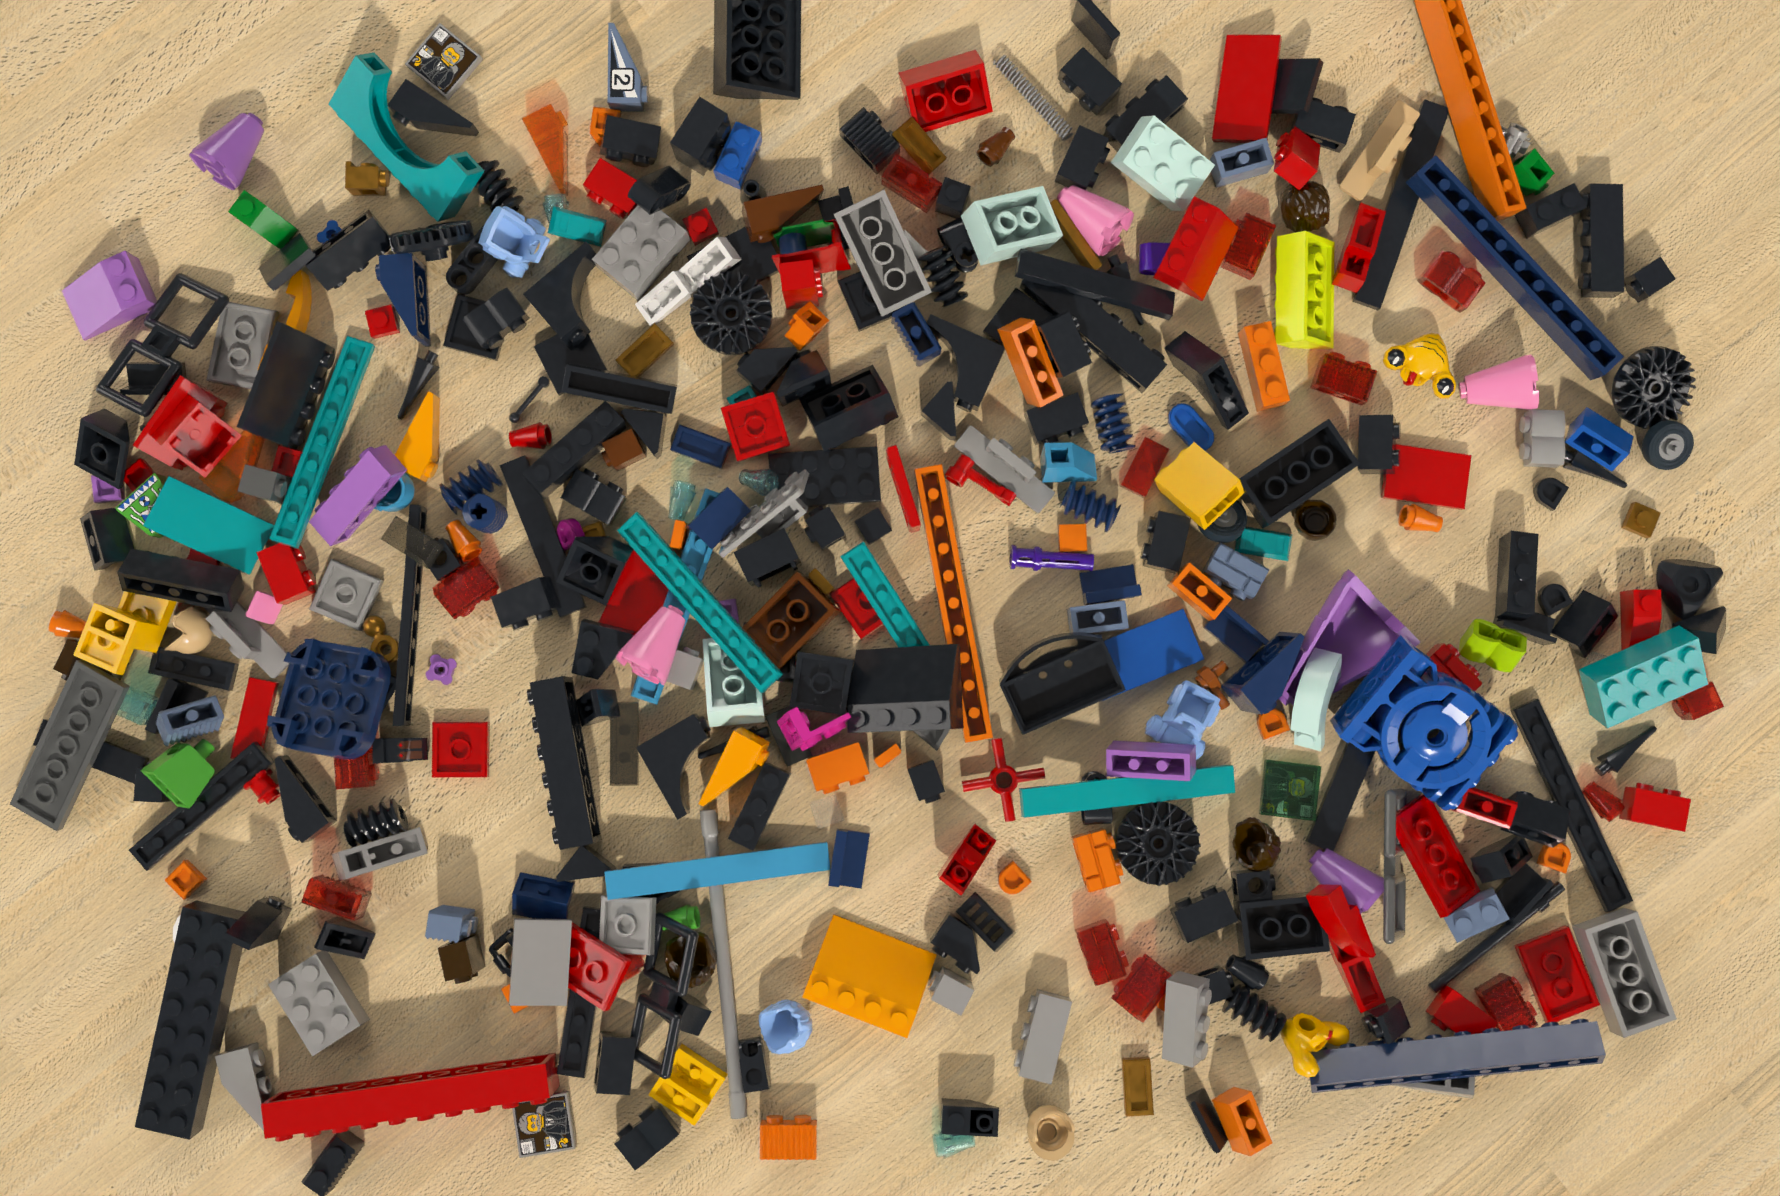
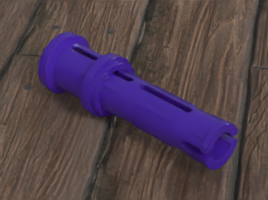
(1035, 561)

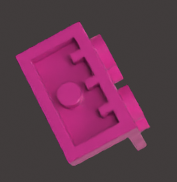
(796, 731)

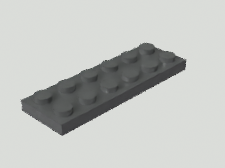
(69, 744)

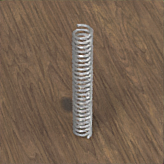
(1034, 98)

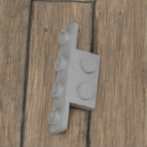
(1005, 467)
(248, 639)

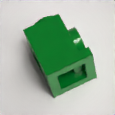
(1532, 173)

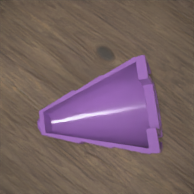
(1351, 625)

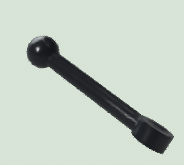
(543, 383)

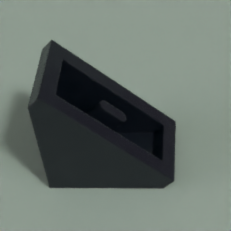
(941, 411)
(649, 427)
(1707, 627)
(598, 706)
(585, 864)
(344, 938)

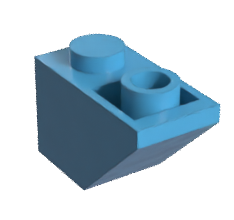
(1066, 463)

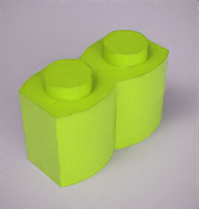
(1492, 645)

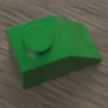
(263, 220)

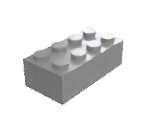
(882, 253)
(1624, 972)

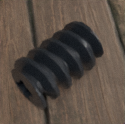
(495, 189)
(943, 276)
(375, 823)
(1255, 1012)

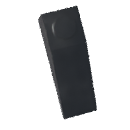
(424, 112)
(301, 805)
(259, 924)

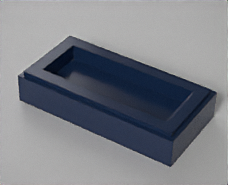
(700, 446)

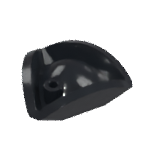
(1686, 584)

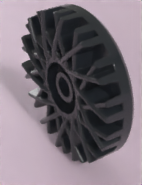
(432, 240)
(727, 294)
(1652, 386)
(1136, 840)

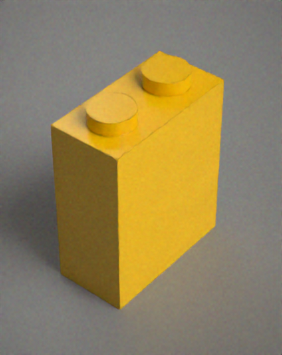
(1199, 485)

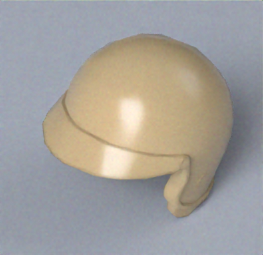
(195, 631)
(1050, 1132)

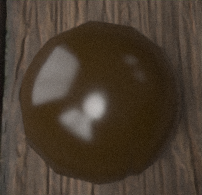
(1315, 520)

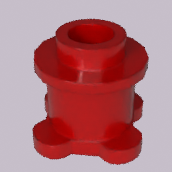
(264, 787)

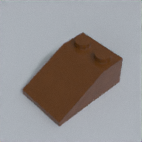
(790, 619)

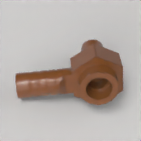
(1208, 679)

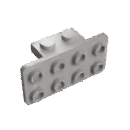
(777, 512)

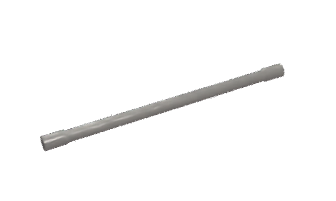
(736, 1095)

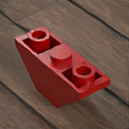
(966, 859)

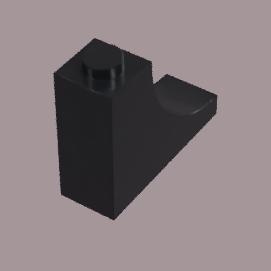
(559, 295)
(974, 361)
(1209, 376)
(668, 756)

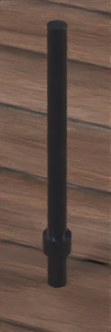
(1493, 939)

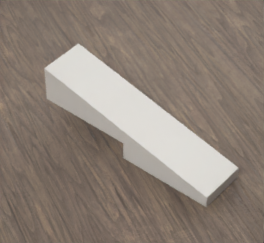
(683, 284)

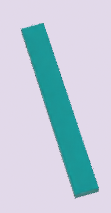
(322, 442)
(700, 602)
(1123, 792)

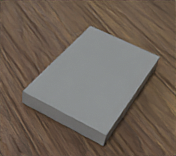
(240, 344)
(540, 962)

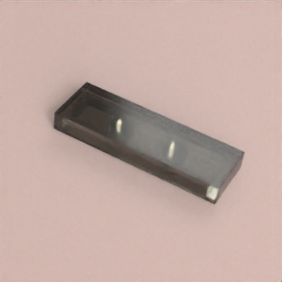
(623, 744)

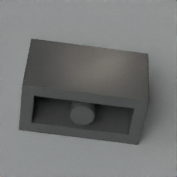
(264, 484)

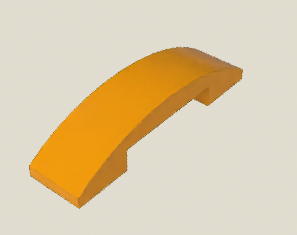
(300, 290)

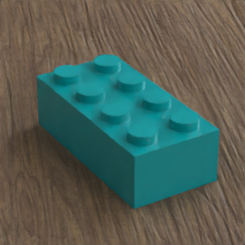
(1643, 676)

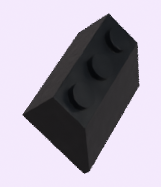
(849, 408)

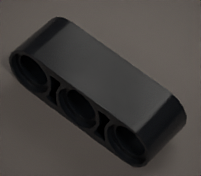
(659, 189)
(464, 266)

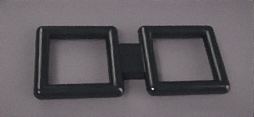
(162, 344)
(664, 996)

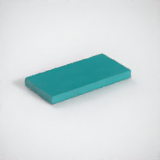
(208, 525)

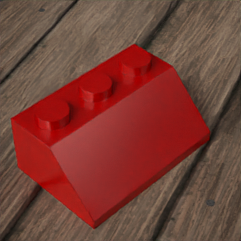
(946, 91)
(1197, 249)
(177, 393)

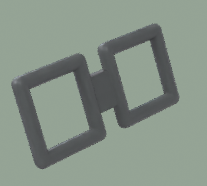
(1394, 881)

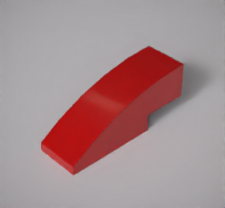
(1359, 248)
(1340, 920)
(1358, 978)

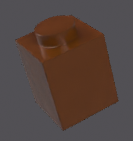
(623, 450)

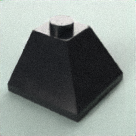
(803, 377)
(103, 446)
(594, 566)

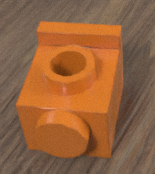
(806, 325)

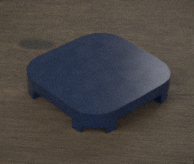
(331, 699)

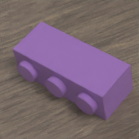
(1151, 760)

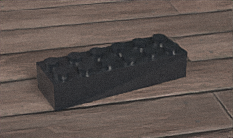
(564, 762)

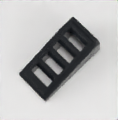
(1002, 939)

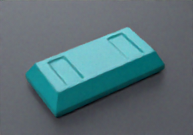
(577, 226)
(1264, 543)

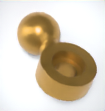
(374, 627)

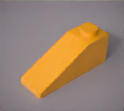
(421, 442)
(740, 757)

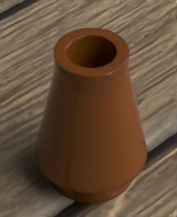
(993, 148)

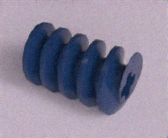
(1112, 424)
(469, 485)
(1090, 506)
(484, 513)

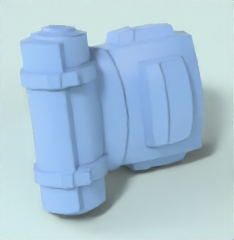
(513, 240)
(1186, 718)

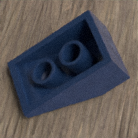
(406, 286)
(1265, 675)

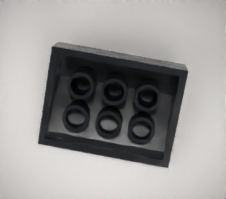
(757, 49)
(286, 387)
(906, 689)

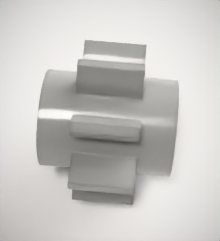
(1516, 139)

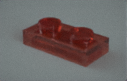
(1144, 467)

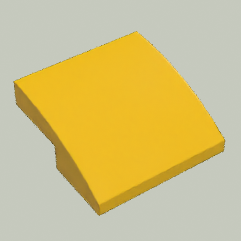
(689, 1086)

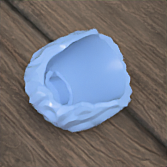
(785, 1026)

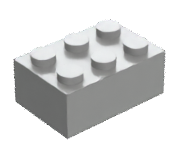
(641, 250)
(318, 1002)

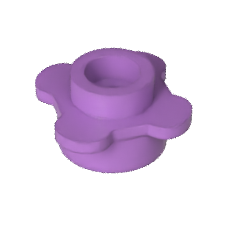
(449, 667)

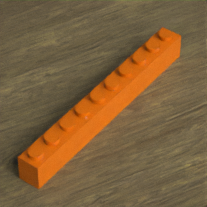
(1471, 106)
(952, 597)

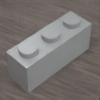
(1186, 1019)
(1042, 1036)

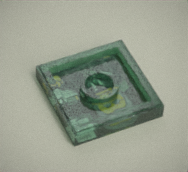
(1290, 790)

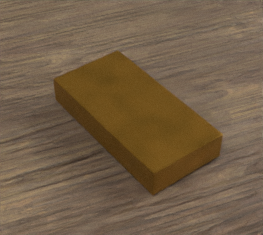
(919, 145)
(645, 351)
(1137, 1086)

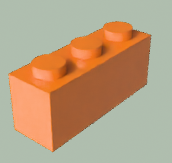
(1030, 362)
(1263, 366)

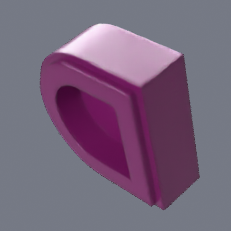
(567, 531)

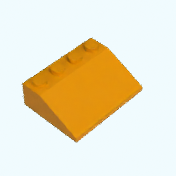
(869, 976)

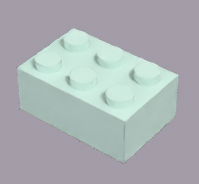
(1162, 163)
(1011, 223)

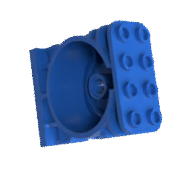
(1429, 765)

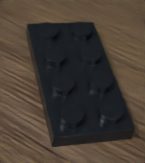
(834, 475)

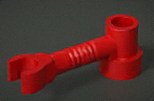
(963, 470)

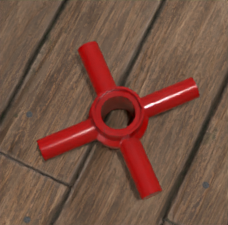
(1016, 777)

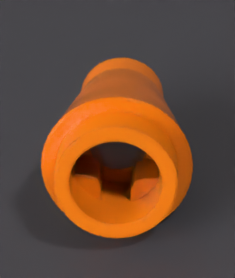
(1418, 519)
(463, 541)
(66, 625)

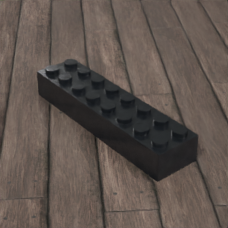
(190, 1022)

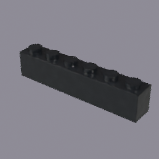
(1103, 334)

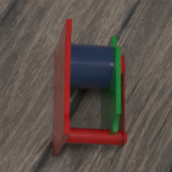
(796, 238)

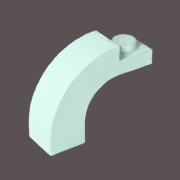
(1313, 697)

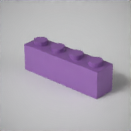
(357, 494)

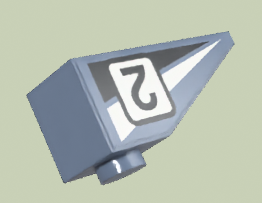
(625, 84)

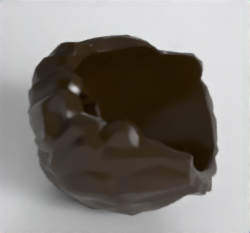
(1305, 208)
(1256, 844)
(703, 964)

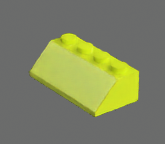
(1304, 291)

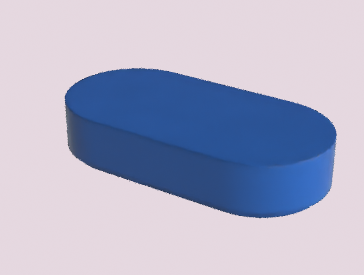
(1190, 426)

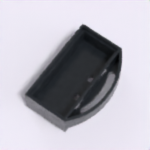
(1064, 689)

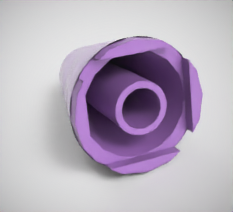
(229, 150)
(1358, 883)

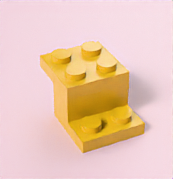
(115, 632)

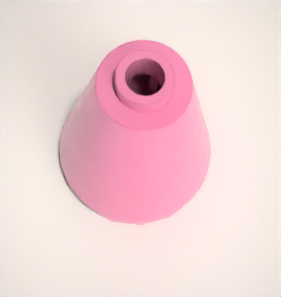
(1095, 217)
(1503, 385)
(654, 645)

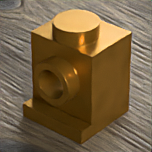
(366, 179)

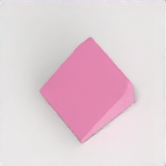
(263, 608)

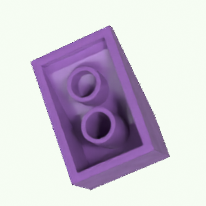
(109, 295)

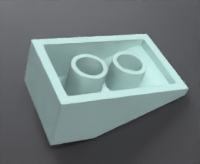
(729, 693)

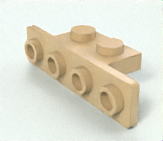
(1380, 150)

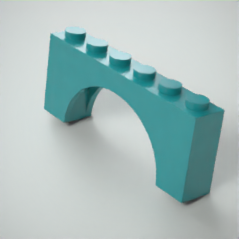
(364, 108)

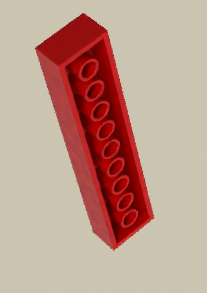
(410, 1096)

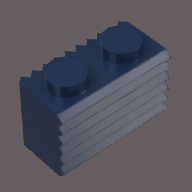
(916, 334)

